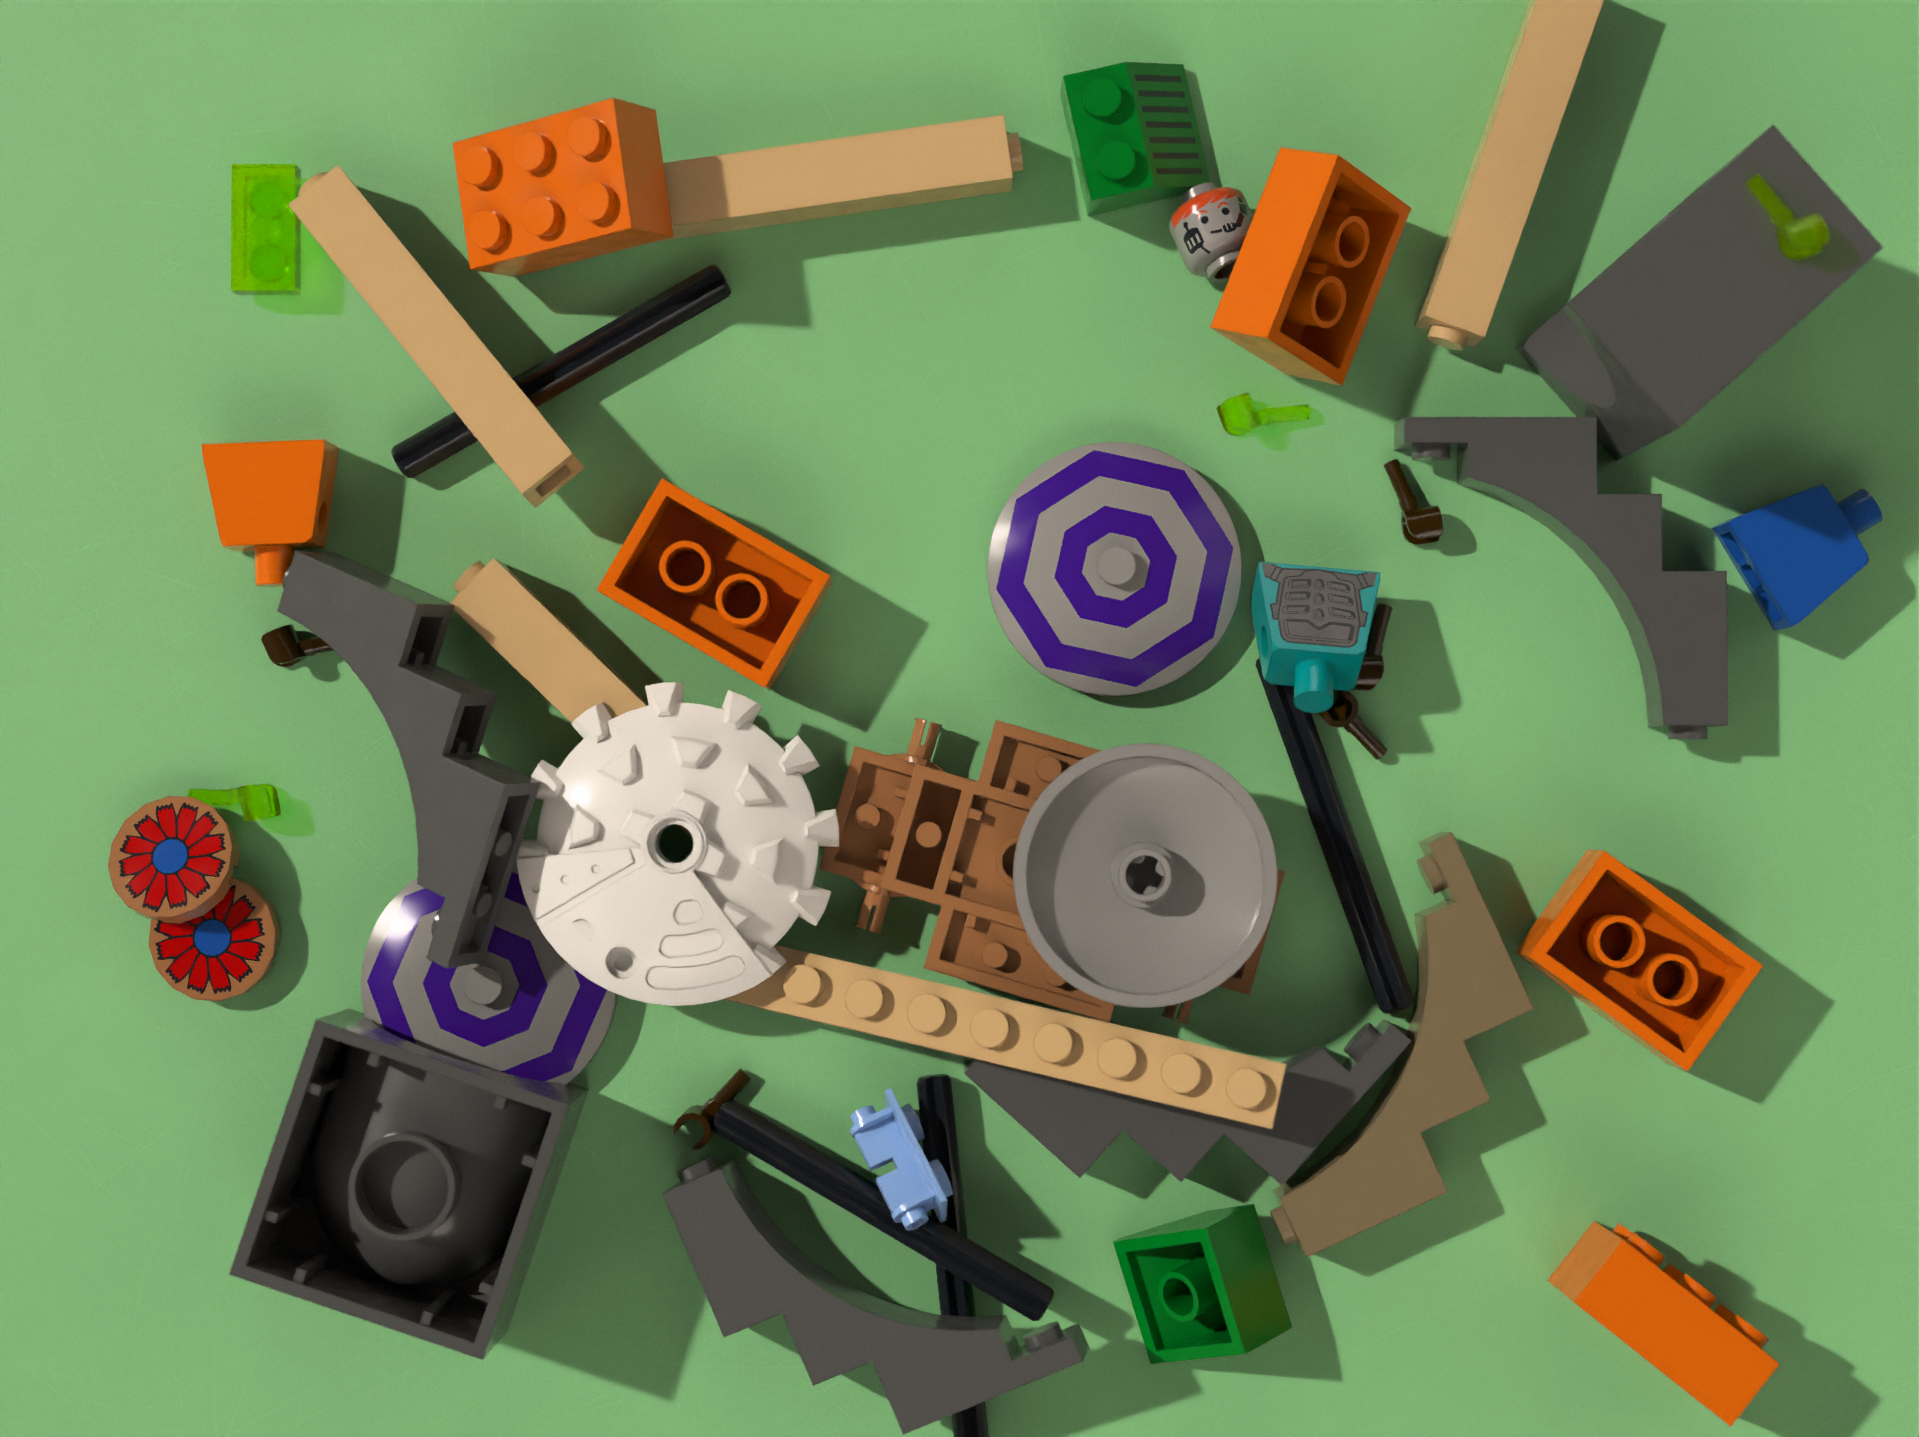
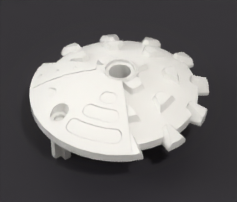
(660, 924)

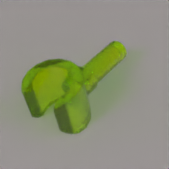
(1794, 237)
(1240, 415)
(256, 800)

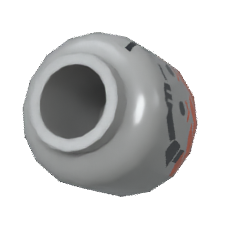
(1210, 229)

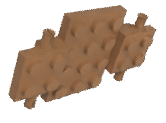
(954, 845)

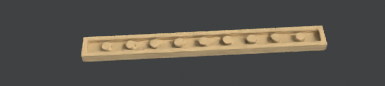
(1022, 1037)

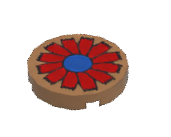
(173, 859)
(222, 950)

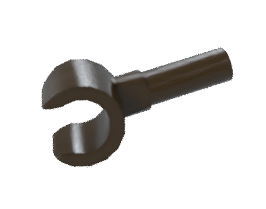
(1418, 524)
(286, 649)
(1373, 665)
(1345, 715)
(706, 1113)

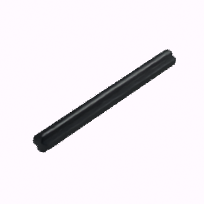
(575, 363)
(1340, 849)
(941, 1143)
(866, 1202)

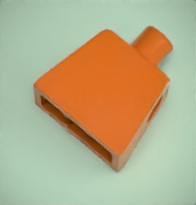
(271, 499)

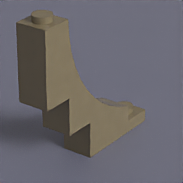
(1460, 992)

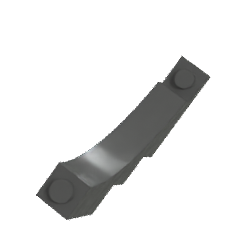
(1552, 476)
(464, 803)
(1084, 1120)
(923, 1359)

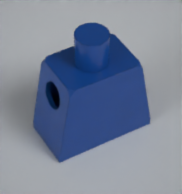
(1799, 550)

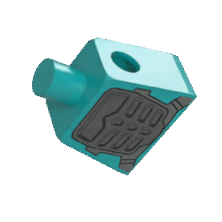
(1312, 628)

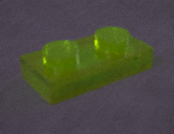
(265, 230)

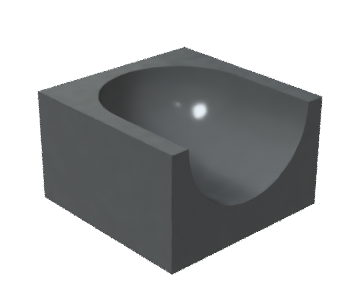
(1695, 300)
(407, 1185)

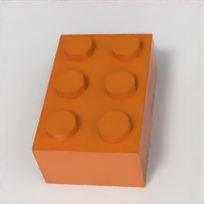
(563, 188)
(1311, 265)
(715, 584)
(1638, 959)
(1666, 1318)

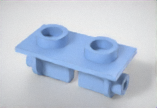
(915, 1182)

